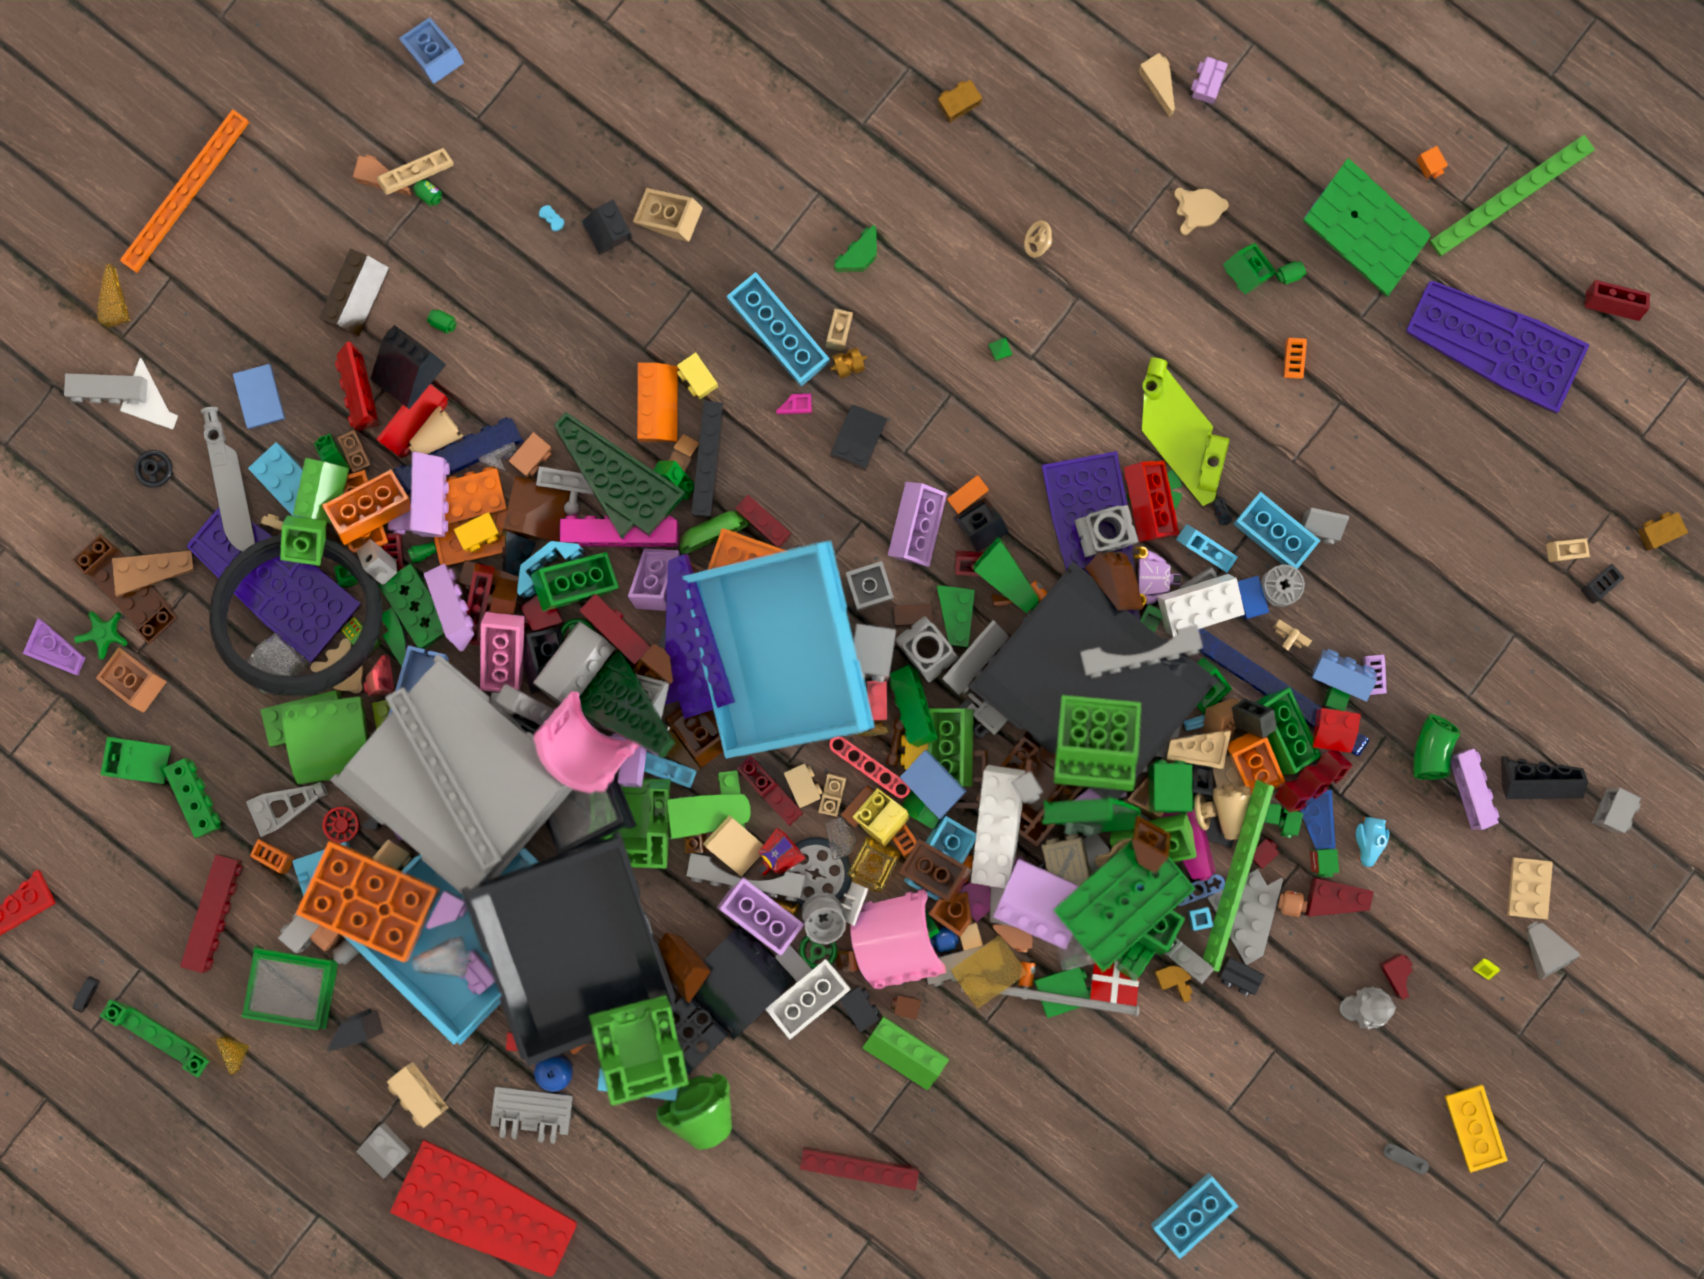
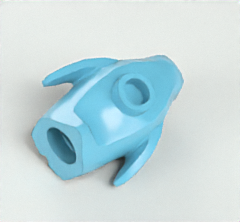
(1371, 840)

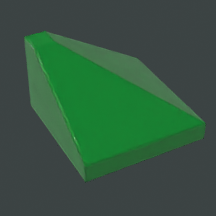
(1000, 349)

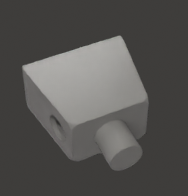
(380, 565)

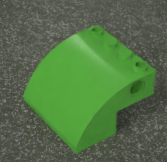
(323, 737)
(648, 841)
(638, 1050)

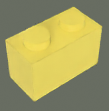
(697, 376)

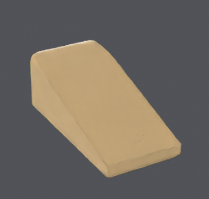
(839, 330)
(1567, 550)

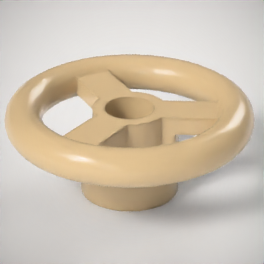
(1042, 240)
(1203, 810)

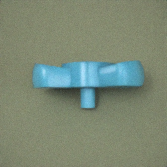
(549, 214)

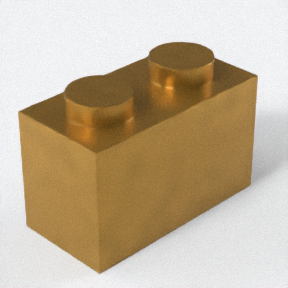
(959, 100)
(1662, 531)

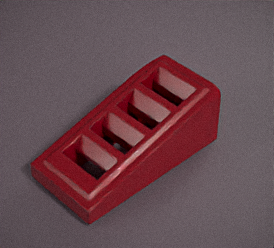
(399, 545)

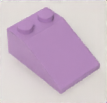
(650, 580)

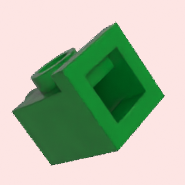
(1290, 823)

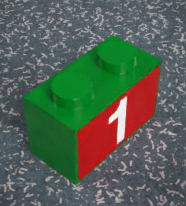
(1324, 862)

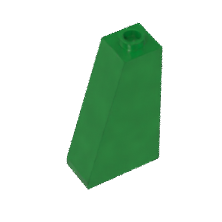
(1004, 573)

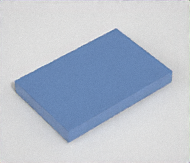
(259, 396)
(933, 784)

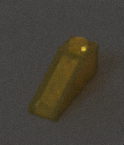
(111, 300)

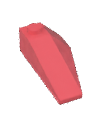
(380, 678)

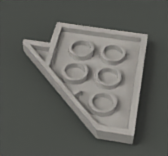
(1253, 915)

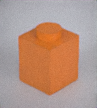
(1432, 163)

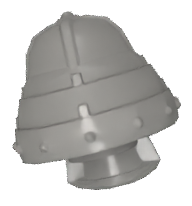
(1370, 1007)

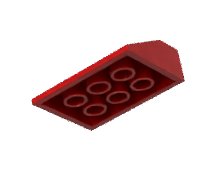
(357, 388)

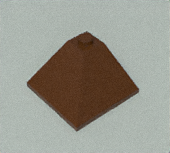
(535, 510)

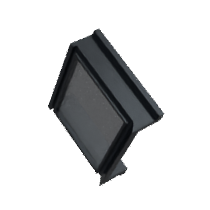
(589, 817)

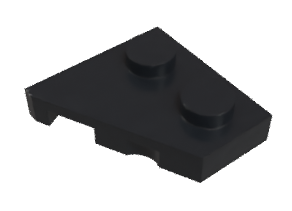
(515, 552)

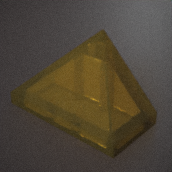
(232, 1053)

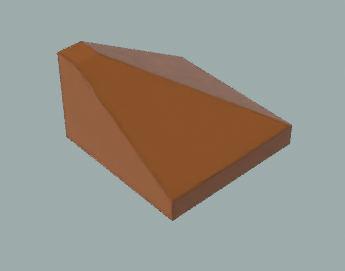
(998, 600)

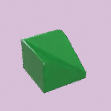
(344, 577)

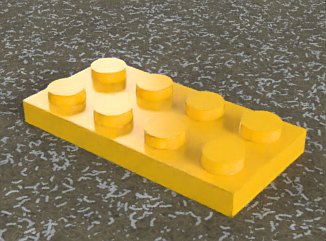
(1475, 1128)

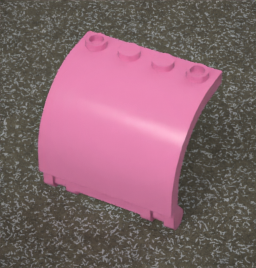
(577, 751)
(894, 941)

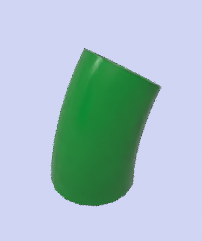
(1435, 748)

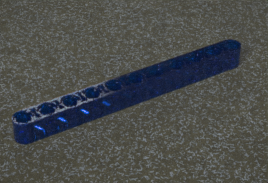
(1262, 679)

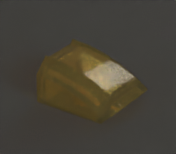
(873, 865)

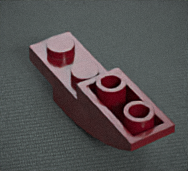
(770, 790)

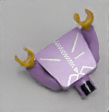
(1153, 576)

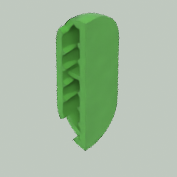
(709, 531)

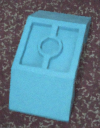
(547, 553)

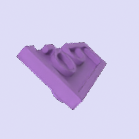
(53, 649)

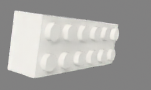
(997, 827)

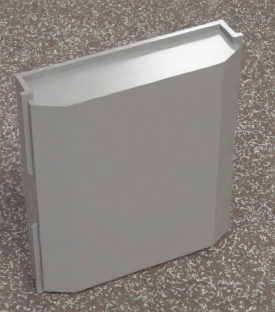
(488, 757)

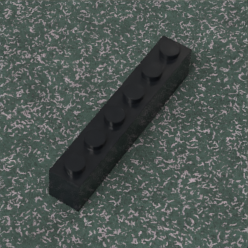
(707, 459)

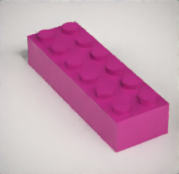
(601, 533)

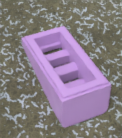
(1382, 672)

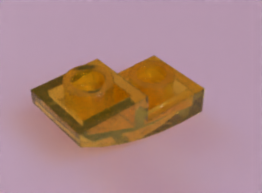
(878, 730)

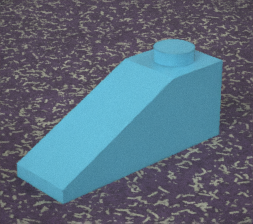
(1206, 548)

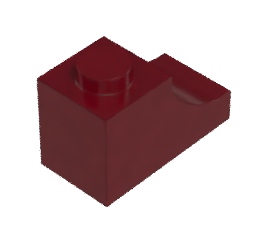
(1397, 971)

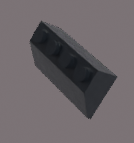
(357, 1029)

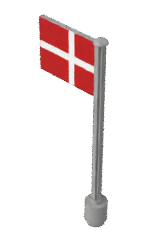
(1109, 992)

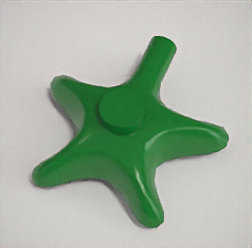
(102, 633)

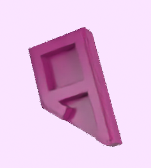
(796, 405)

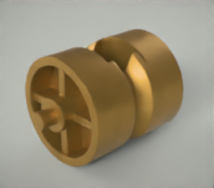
(848, 363)

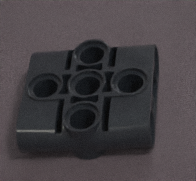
(711, 1037)

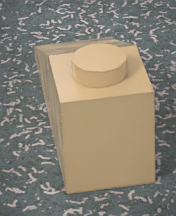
(1158, 78)

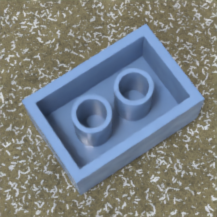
(1345, 674)

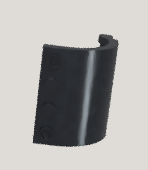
(741, 981)

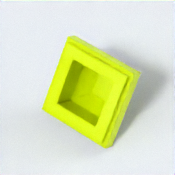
(1486, 968)

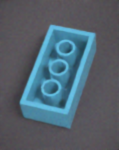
(279, 474)
(1194, 1215)

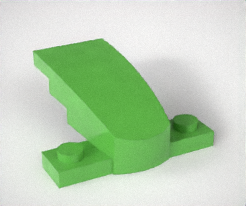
(706, 813)

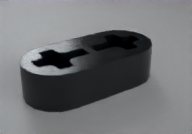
(85, 994)

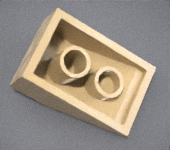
(668, 214)

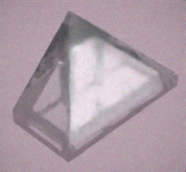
(840, 838)

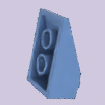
(432, 50)

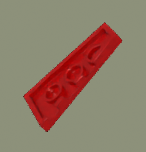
(26, 902)

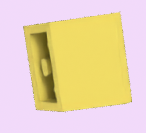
(881, 817)

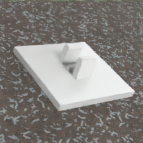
(853, 902)

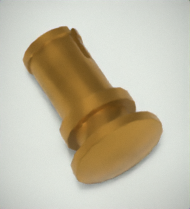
(793, 910)

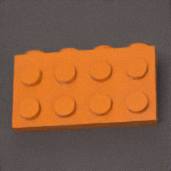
(474, 495)

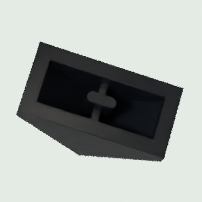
(1202, 779)

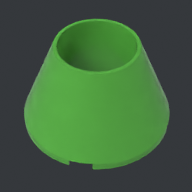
(700, 1112)

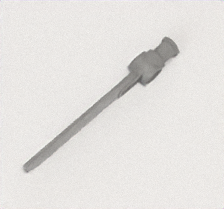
(228, 484)

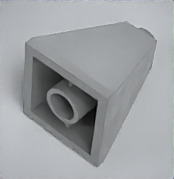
(1549, 950)

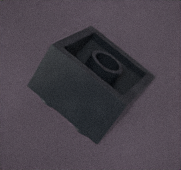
(607, 227)
(981, 524)

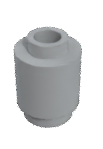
(344, 952)

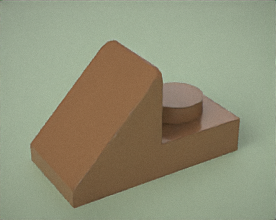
(684, 451)

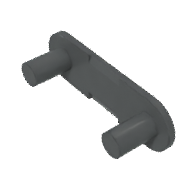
(1406, 1158)

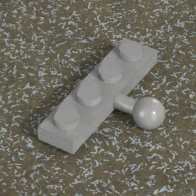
(564, 480)

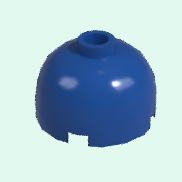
(561, 1068)

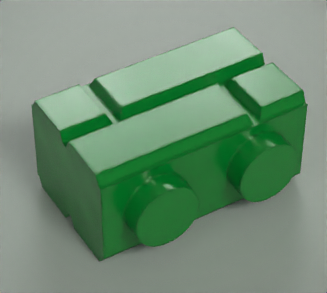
(1135, 960)

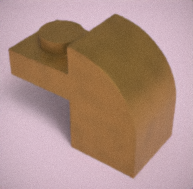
(1174, 975)

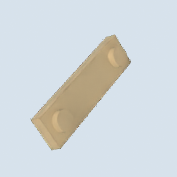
(414, 171)

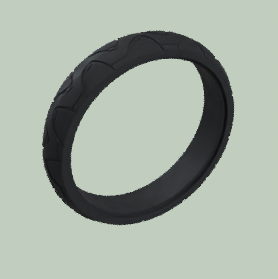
(293, 685)

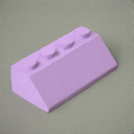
(917, 524)
(450, 606)
(1473, 789)
(760, 916)

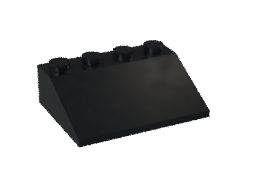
(404, 367)

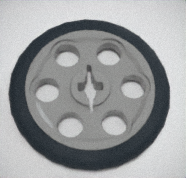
(840, 882)

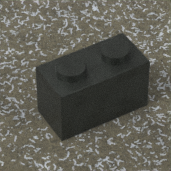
(1254, 718)

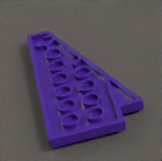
(683, 646)

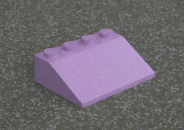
(429, 495)
(1031, 900)

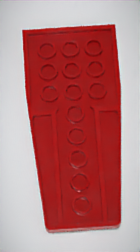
(482, 1211)

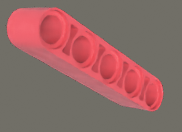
(859, 765)

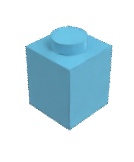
(1199, 918)

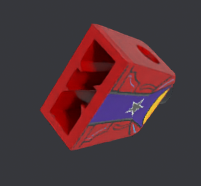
(779, 854)

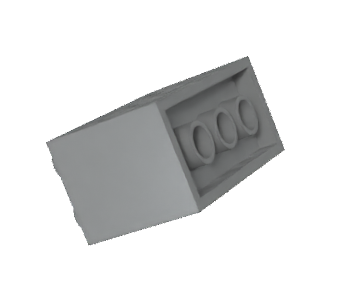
(874, 651)

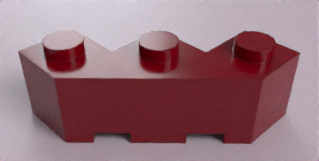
(1313, 781)

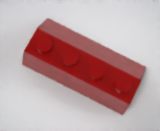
(408, 421)
(1151, 500)

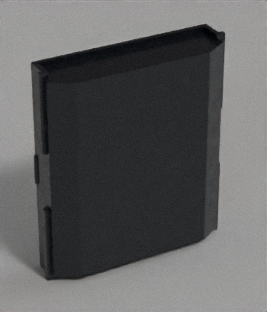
(1045, 663)
(567, 945)

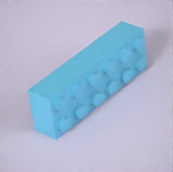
(778, 329)

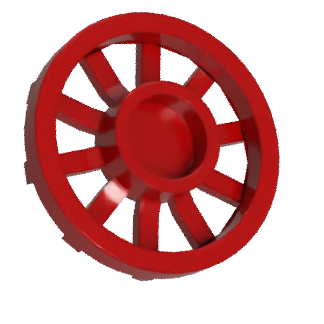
(340, 824)

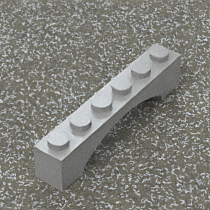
(1185, 641)
(703, 868)

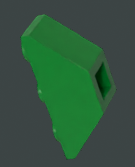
(859, 253)

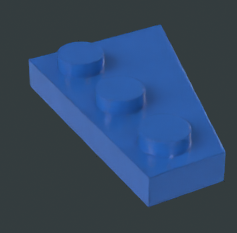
(1320, 820)

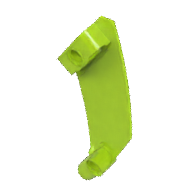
(1182, 433)

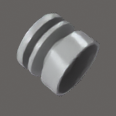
(1273, 591)
(823, 918)

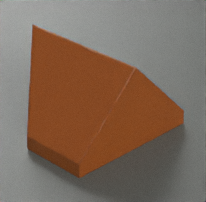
(955, 916)

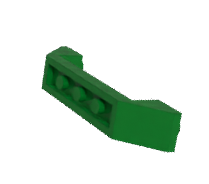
(157, 1035)

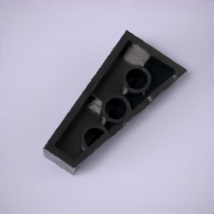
(1541, 780)

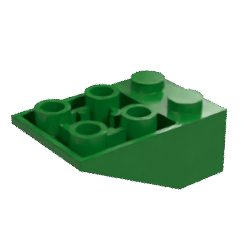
(135, 760)

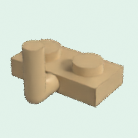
(1294, 636)

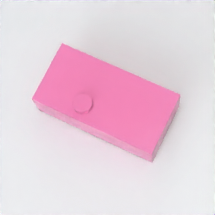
(501, 651)

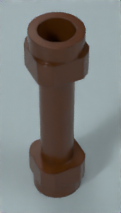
(892, 758)

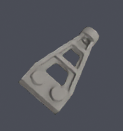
(263, 813)

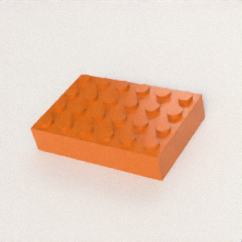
(368, 901)

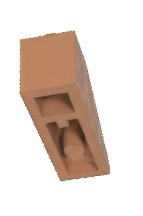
(368, 169)

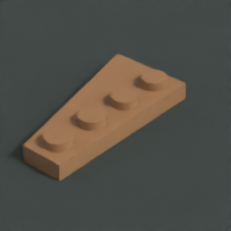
(147, 570)

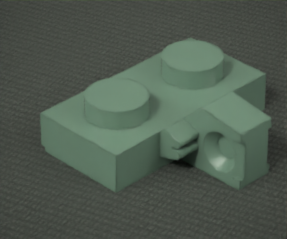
(1085, 828)

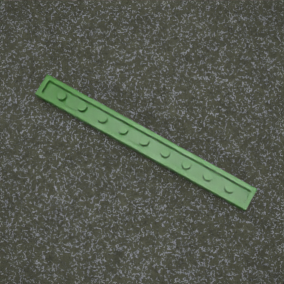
(1512, 195)
(1238, 874)

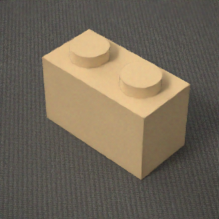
(802, 785)

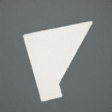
(154, 407)

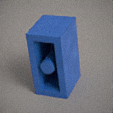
(1252, 598)

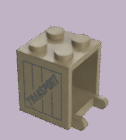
(1067, 858)

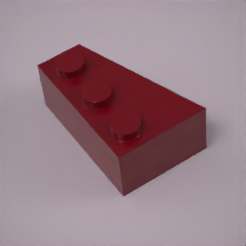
(1336, 898)

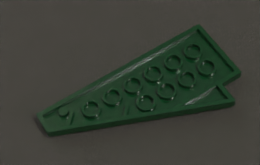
(623, 485)
(622, 706)

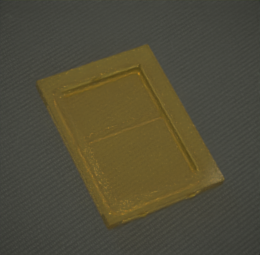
(988, 971)

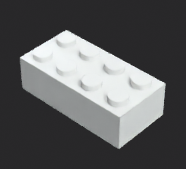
(1201, 604)

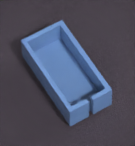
(414, 667)

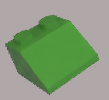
(303, 540)

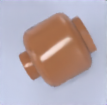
(1292, 903)

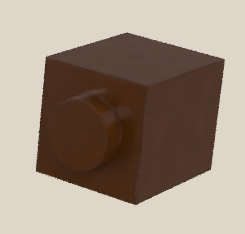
(906, 1006)

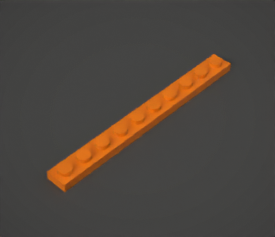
(184, 191)

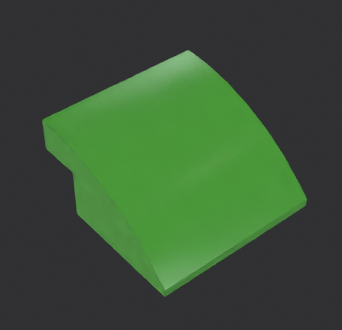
(1097, 743)

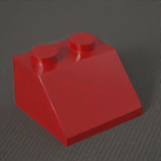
(1335, 730)

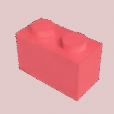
(877, 699)

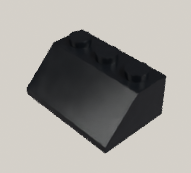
(538, 651)

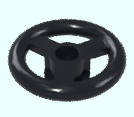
(146, 465)

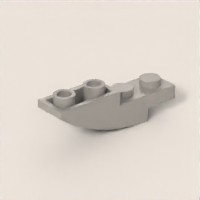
(1189, 961)

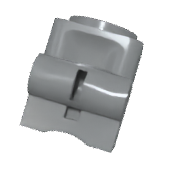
(1093, 542)
(926, 667)

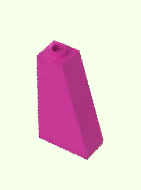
(1203, 865)

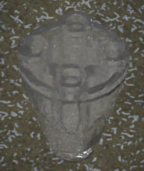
(444, 959)

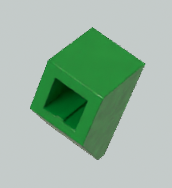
(330, 451)
(675, 474)

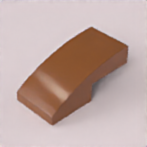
(856, 805)

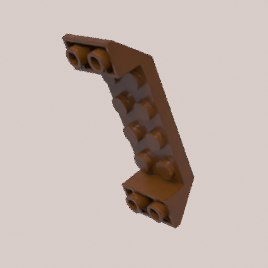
(143, 607)

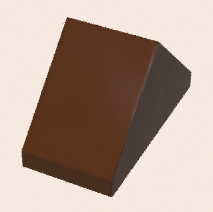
(846, 960)

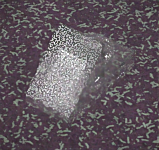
(495, 458)

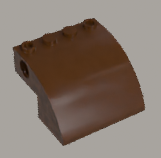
(1033, 813)

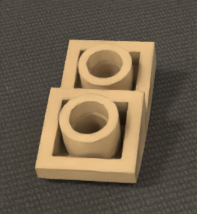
(832, 794)

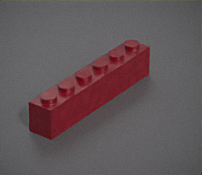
(211, 913)
(859, 1168)

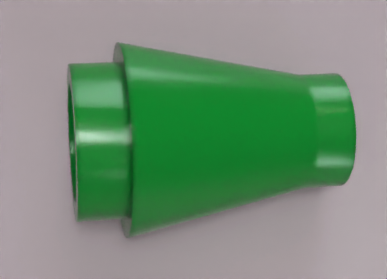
(421, 552)

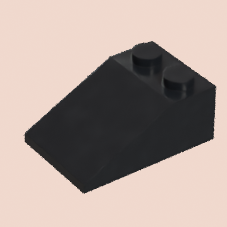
(858, 437)

